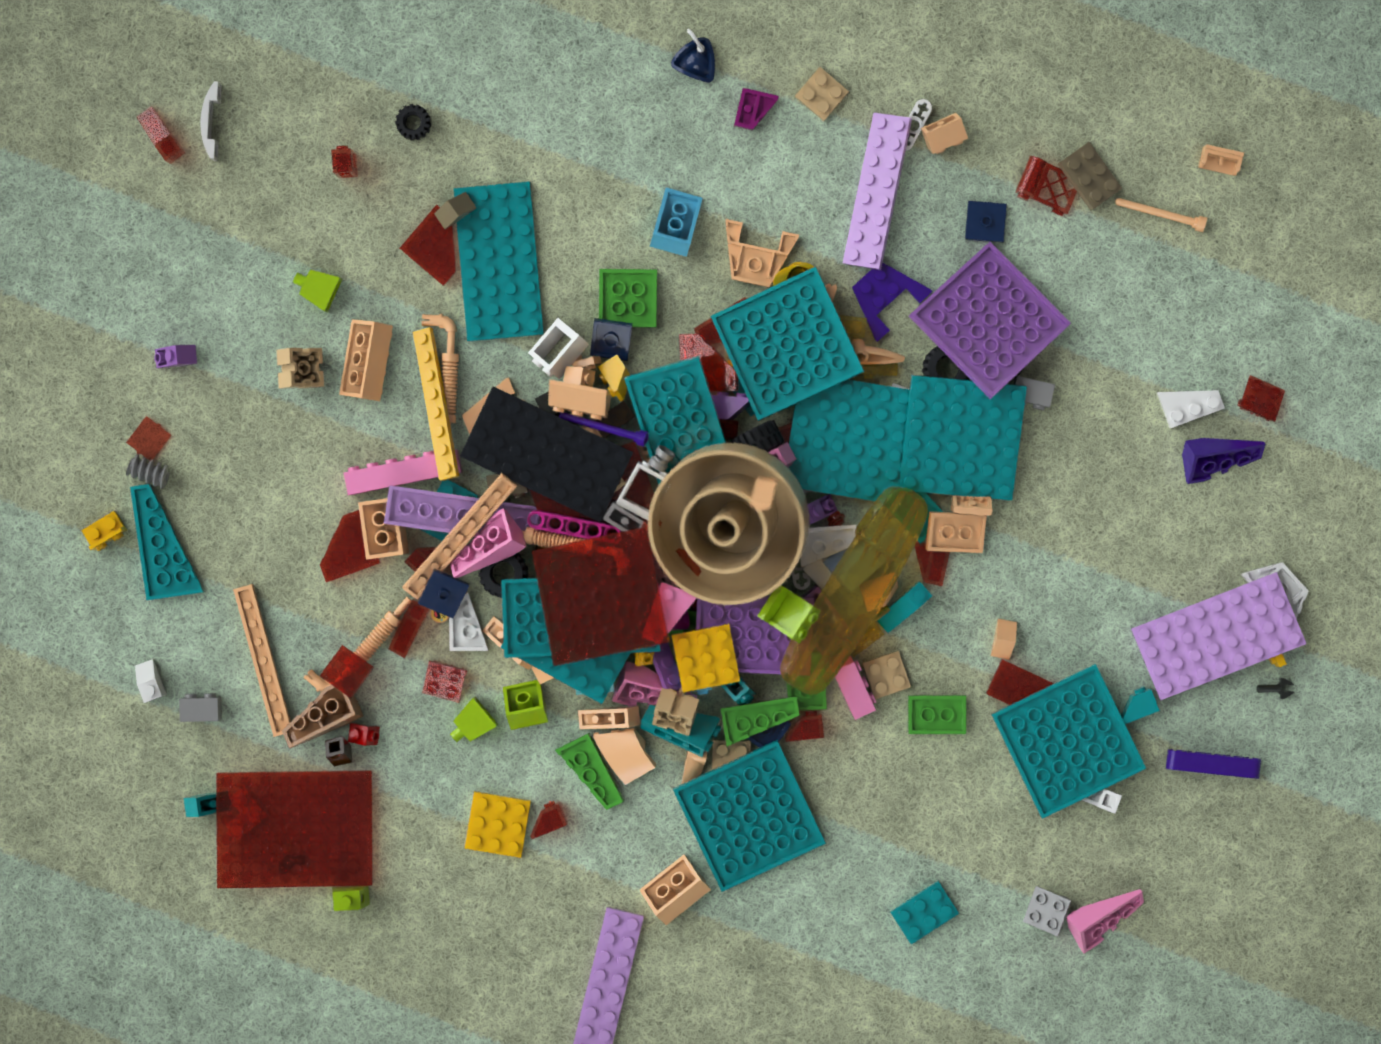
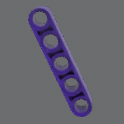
(1213, 764)

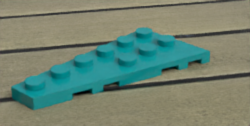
(162, 557)

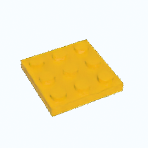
(705, 658)
(497, 824)

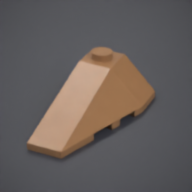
(324, 714)

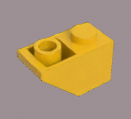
(613, 373)

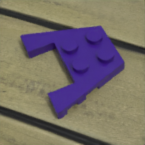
(879, 289)

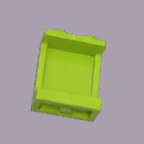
(789, 613)

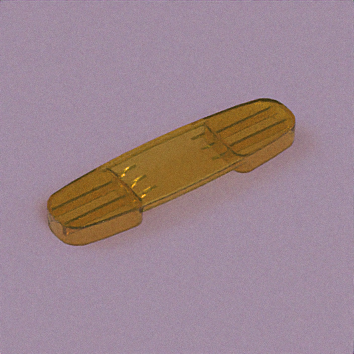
(856, 589)

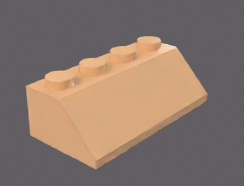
(366, 360)

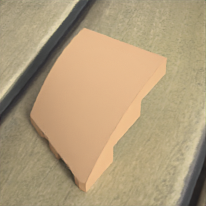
(625, 753)

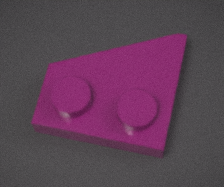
(753, 108)

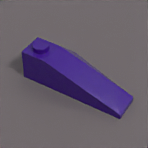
(1210, 455)

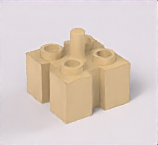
(300, 368)
(675, 711)

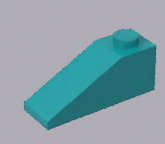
(905, 606)

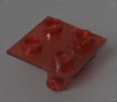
(1261, 399)
(444, 681)

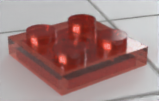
(346, 671)

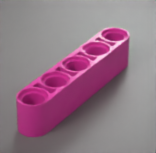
(564, 526)

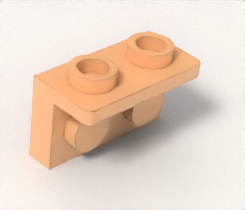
(971, 505)

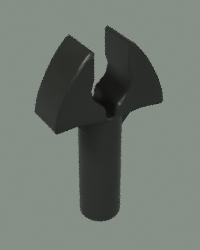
(1276, 688)

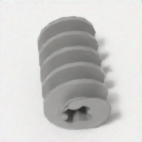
(148, 471)

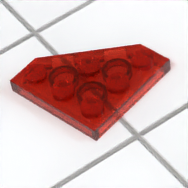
(432, 248)
(718, 371)
(346, 550)

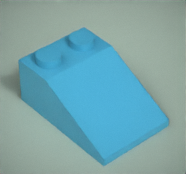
(676, 222)

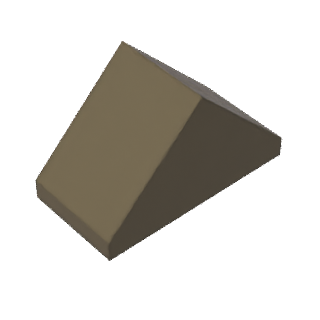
(454, 210)

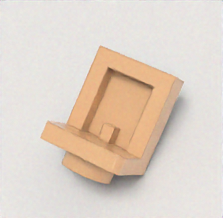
(588, 363)

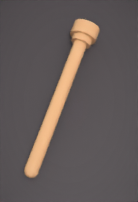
(1197, 222)

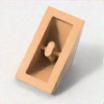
(1004, 639)

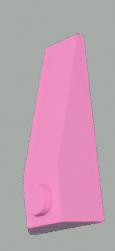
(494, 543)
(638, 685)
(1094, 920)

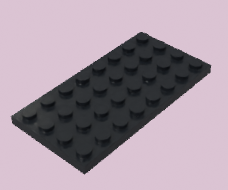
(546, 454)

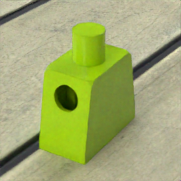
(318, 288)
(472, 721)
(350, 898)

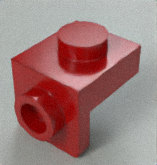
(363, 734)

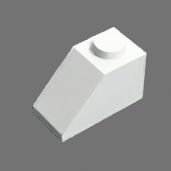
(149, 681)

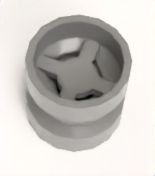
(661, 458)

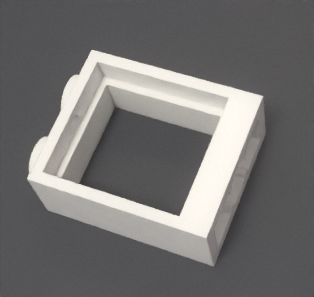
(565, 357)
(630, 505)

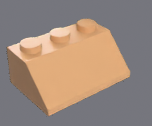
(579, 399)
(380, 538)
(674, 890)

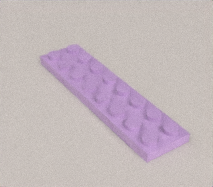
(877, 191)
(441, 510)
(608, 977)

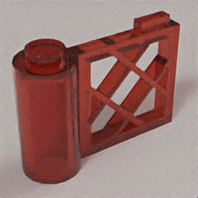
(1032, 182)

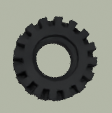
(408, 111)

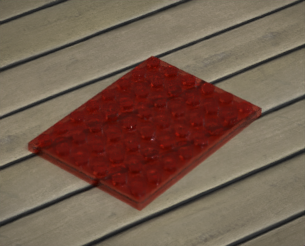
(294, 829)

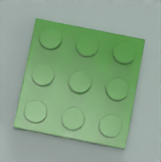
(629, 296)

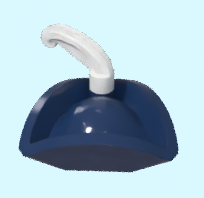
(696, 59)

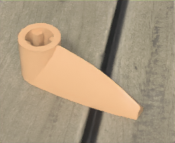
(874, 355)
(693, 766)

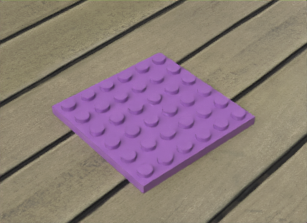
(989, 320)

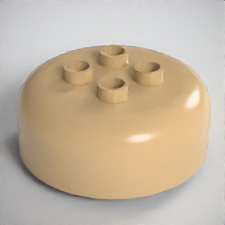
(711, 518)

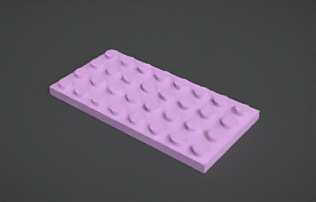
(1218, 636)

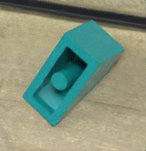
(1139, 705)
(200, 805)

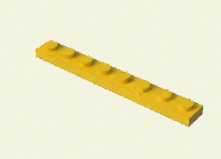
(436, 404)

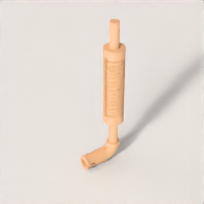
(449, 360)
(545, 538)
(369, 646)

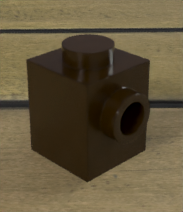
(338, 751)

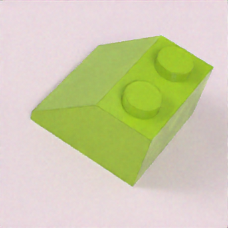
(525, 704)

